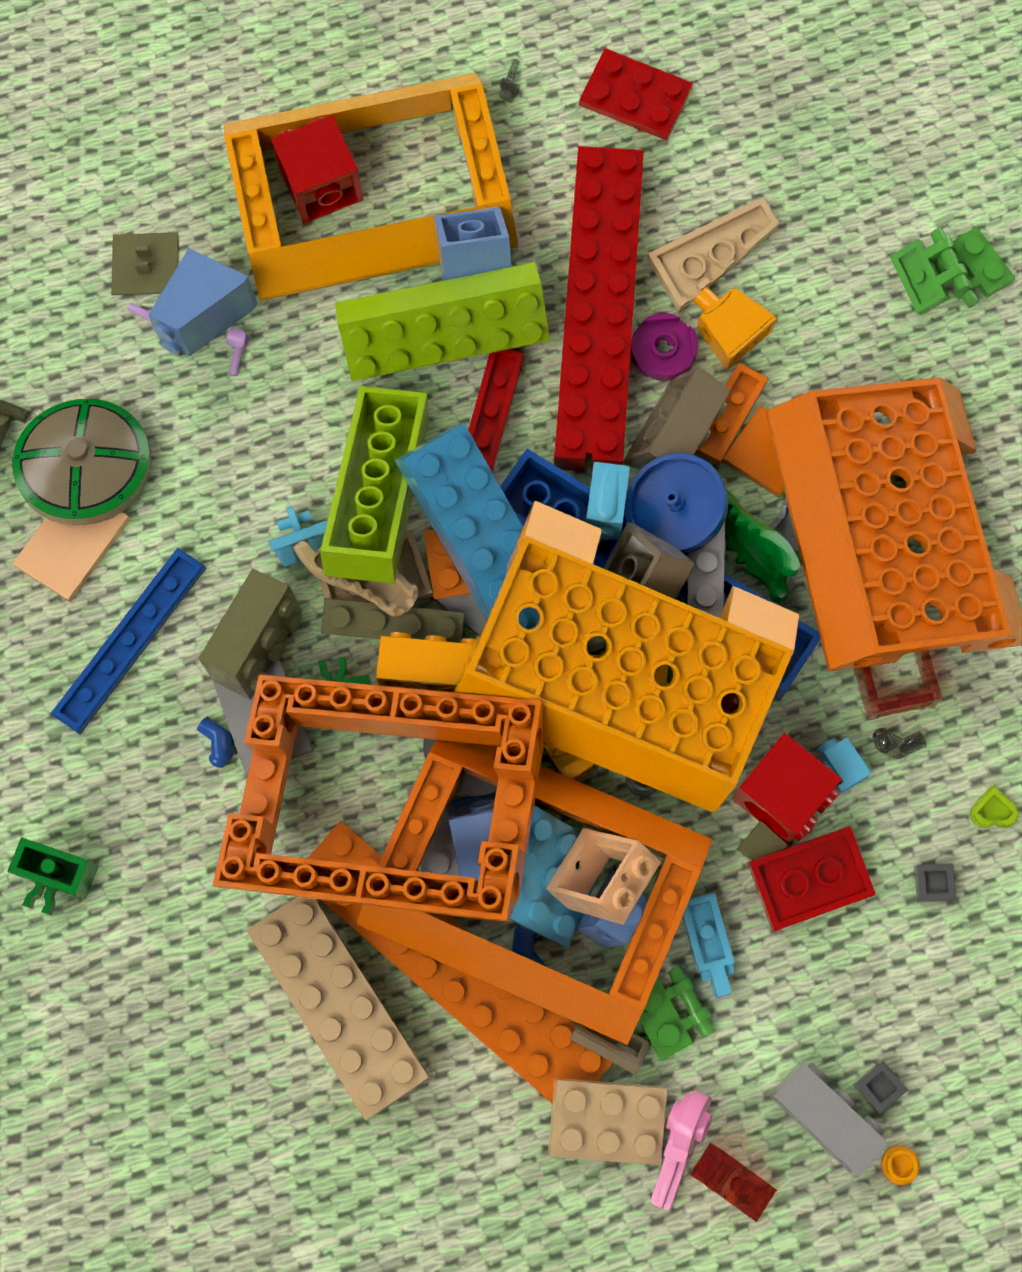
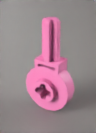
(688, 1126)

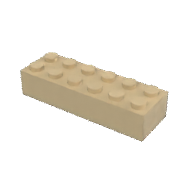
(338, 1005)

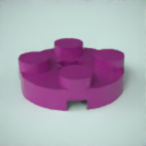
(676, 334)

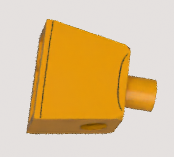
(732, 324)

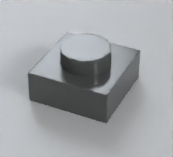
(935, 882)
(880, 1087)

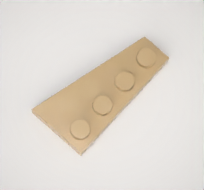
(711, 251)

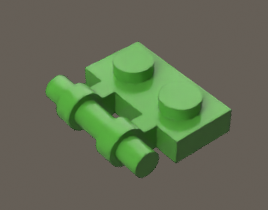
(983, 266)
(920, 275)
(661, 1021)

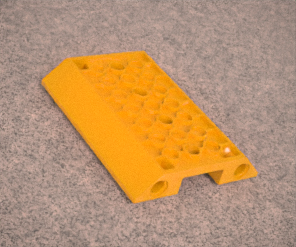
(610, 703)

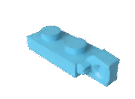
(709, 942)

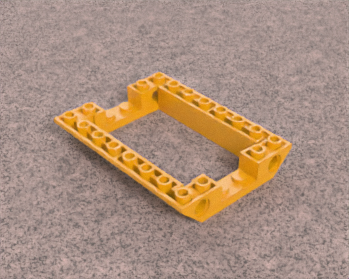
(375, 250)

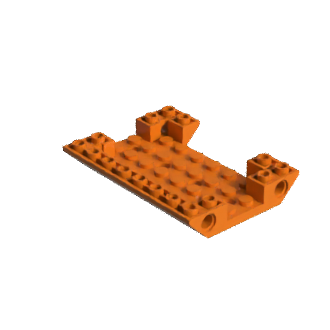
(857, 524)

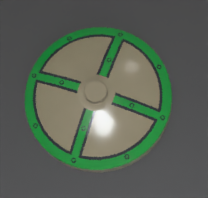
(82, 461)

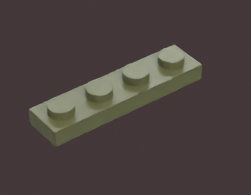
(369, 621)

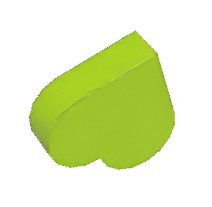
(994, 809)

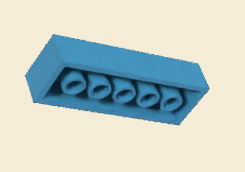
(466, 512)

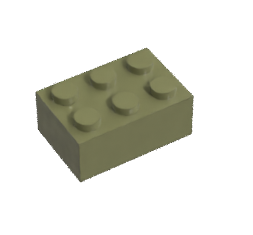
(251, 633)

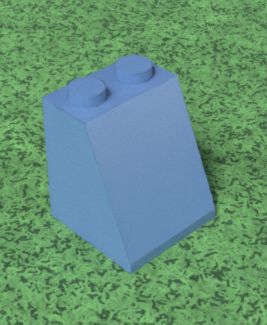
(472, 242)
(200, 303)
(470, 825)

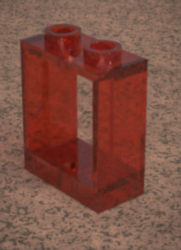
(901, 702)

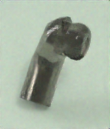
(896, 746)

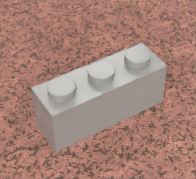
(830, 1118)

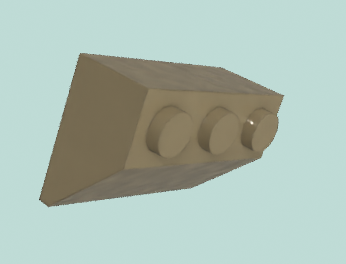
(679, 418)
(649, 561)

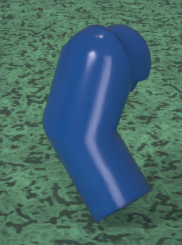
(221, 742)
(524, 944)

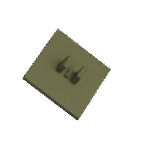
(143, 262)

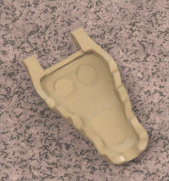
(389, 597)

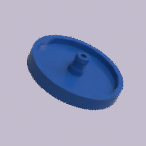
(678, 501)

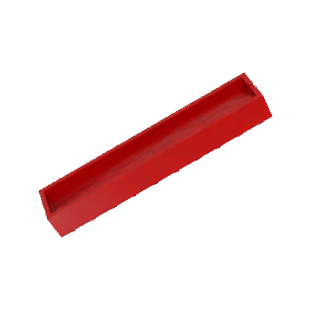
(599, 308)

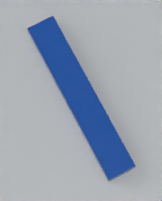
(128, 641)

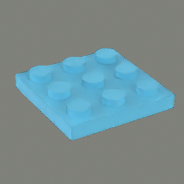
(537, 907)

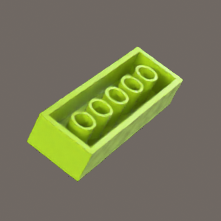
(442, 321)
(371, 494)

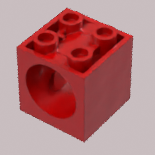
(317, 168)
(788, 790)

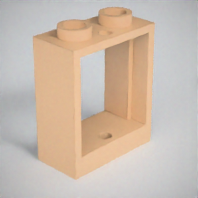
(593, 852)

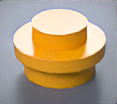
(900, 1165)

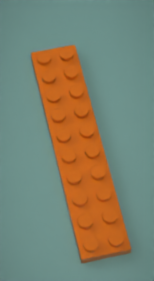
(516, 1030)

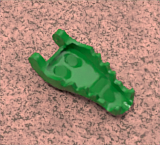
(761, 548)

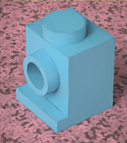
(845, 762)

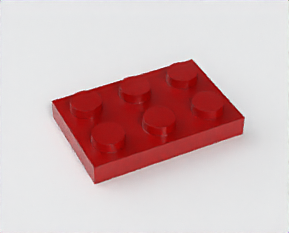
(635, 94)
(811, 878)

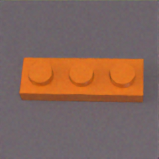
(745, 390)

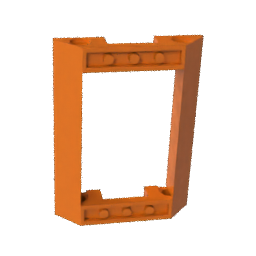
(290, 702)
(608, 1014)

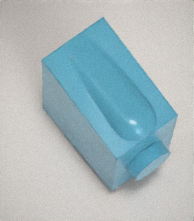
(608, 499)

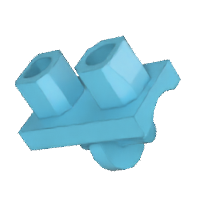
(285, 543)

